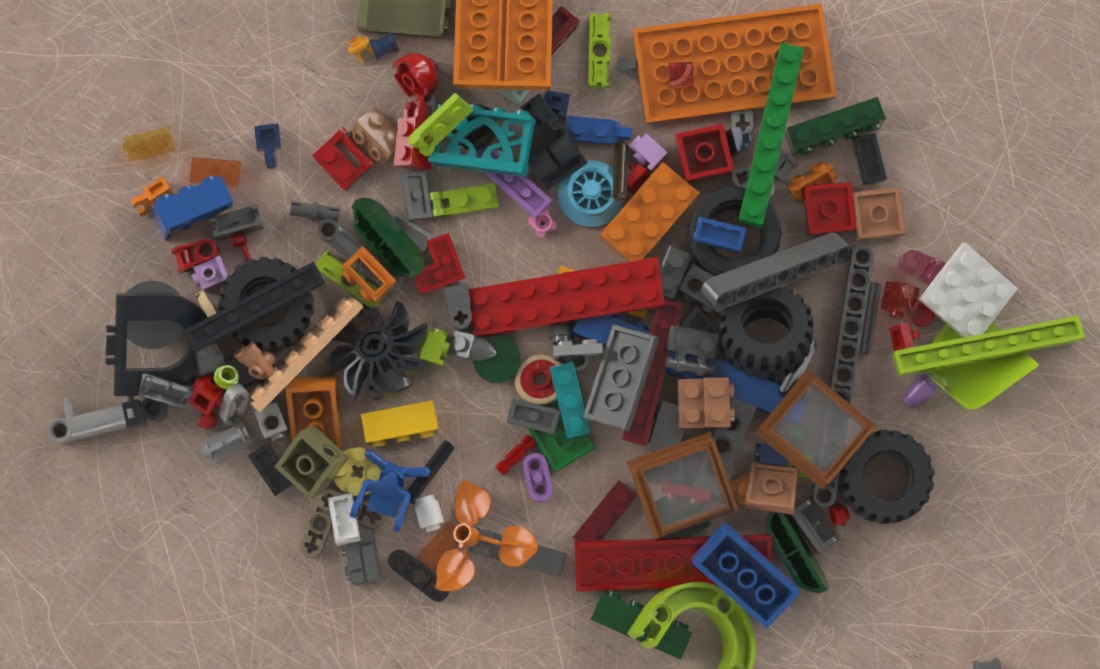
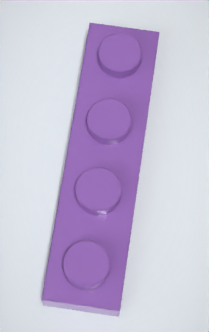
(519, 189)

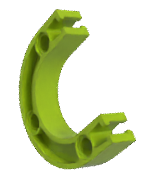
(731, 621)

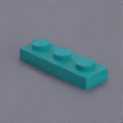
(569, 399)

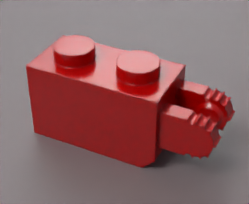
(405, 154)

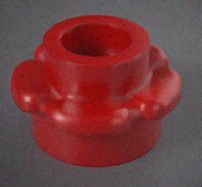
(838, 514)

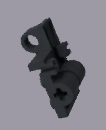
(552, 150)

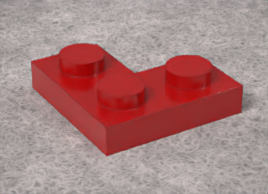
(445, 267)

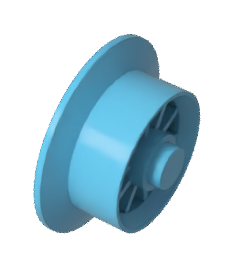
(588, 195)

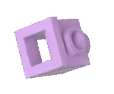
(648, 152)
(219, 274)

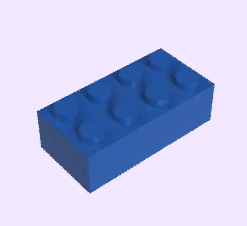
(745, 575)

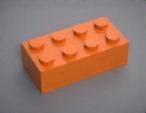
(649, 215)

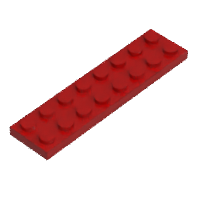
(566, 297)
(646, 562)

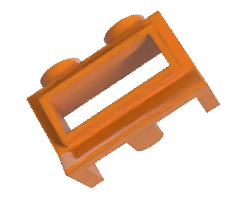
(376, 268)

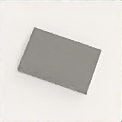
(418, 236)

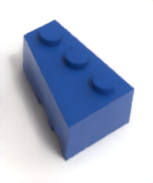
(191, 205)

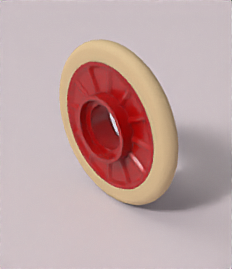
(525, 379)

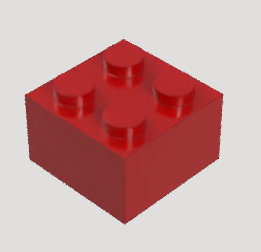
(704, 154)

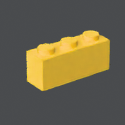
(400, 423)

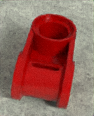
(193, 254)

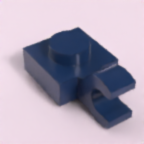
(268, 140)

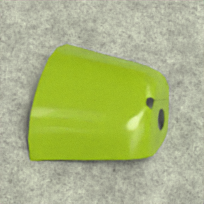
(983, 380)

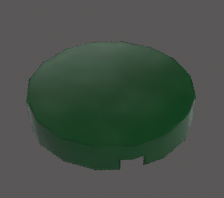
(501, 366)

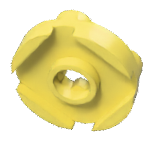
(356, 458)

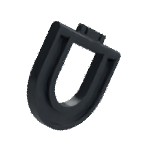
(150, 308)

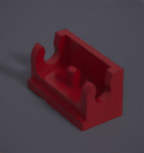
(562, 27)

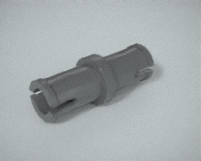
(314, 211)

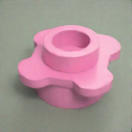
(541, 230)

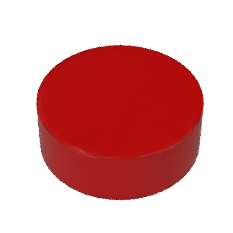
(923, 316)

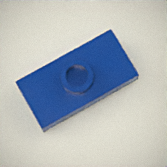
(719, 234)

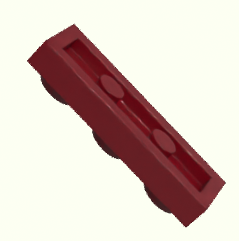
(606, 514)

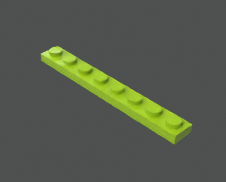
(988, 346)

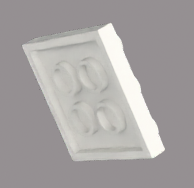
(968, 292)

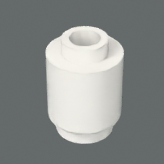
(428, 513)

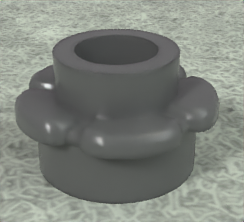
(627, 66)

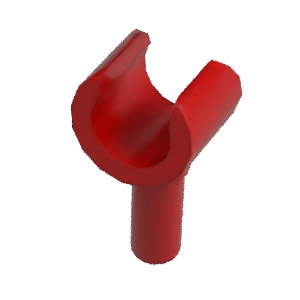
(240, 240)

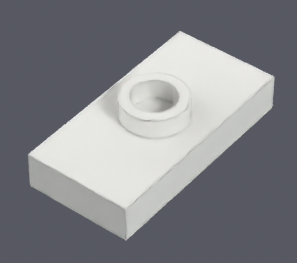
(344, 527)

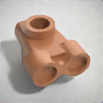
(257, 361)

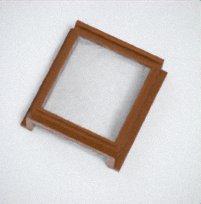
(815, 429)
(682, 485)

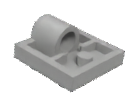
(588, 349)

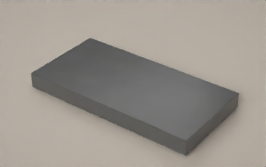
(621, 377)

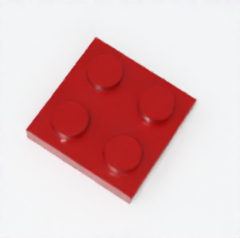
(829, 208)

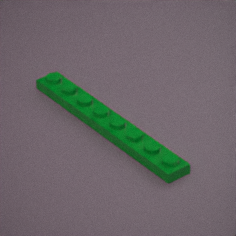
(771, 135)

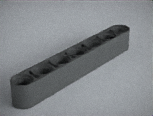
(776, 270)

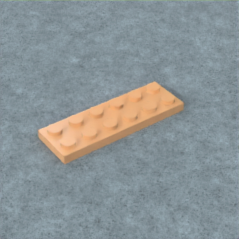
(310, 346)

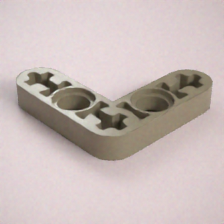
(320, 510)

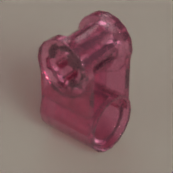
(924, 266)

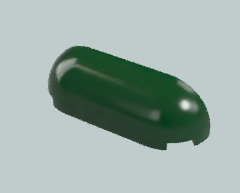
(387, 238)
(796, 553)

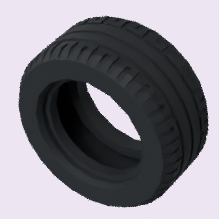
(724, 200)

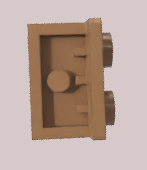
(375, 135)

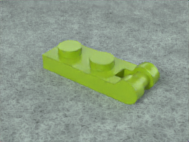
(440, 124)
(464, 200)

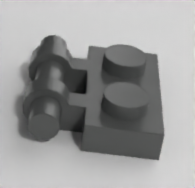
(691, 342)

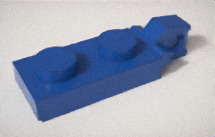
(596, 130)

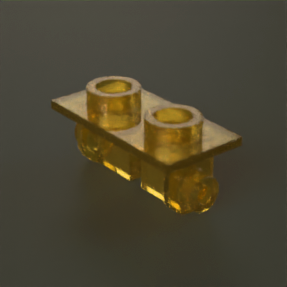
(148, 143)

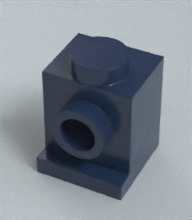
(768, 455)

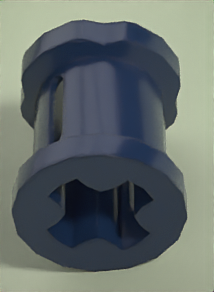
(384, 45)

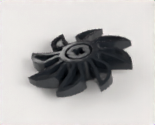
(377, 350)

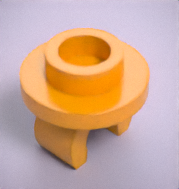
(357, 45)

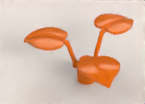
(471, 504)

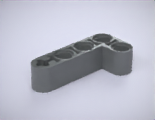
(544, 560)

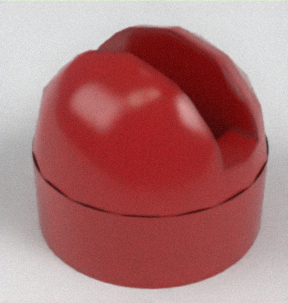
(207, 422)

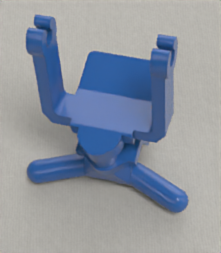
(388, 490)

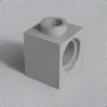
(269, 411)

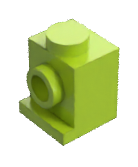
(435, 347)

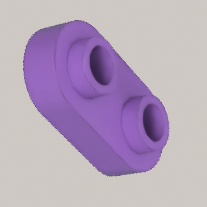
(537, 477)

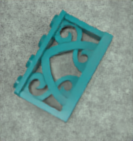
(505, 163)

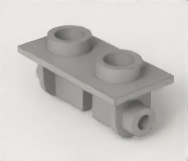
(226, 443)

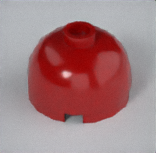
(417, 75)

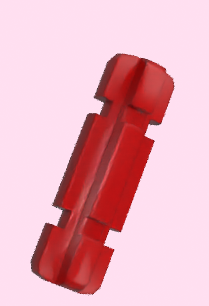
(515, 455)

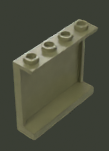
(404, 17)

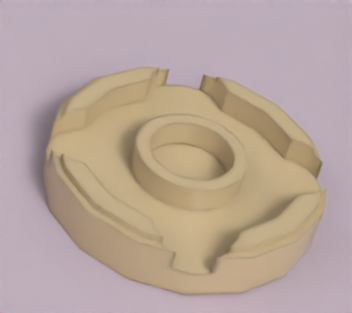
(205, 303)

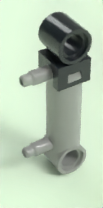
(127, 415)

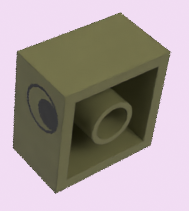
(311, 462)

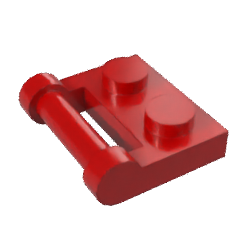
(336, 163)

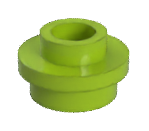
(228, 371)

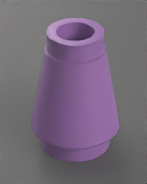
(920, 390)

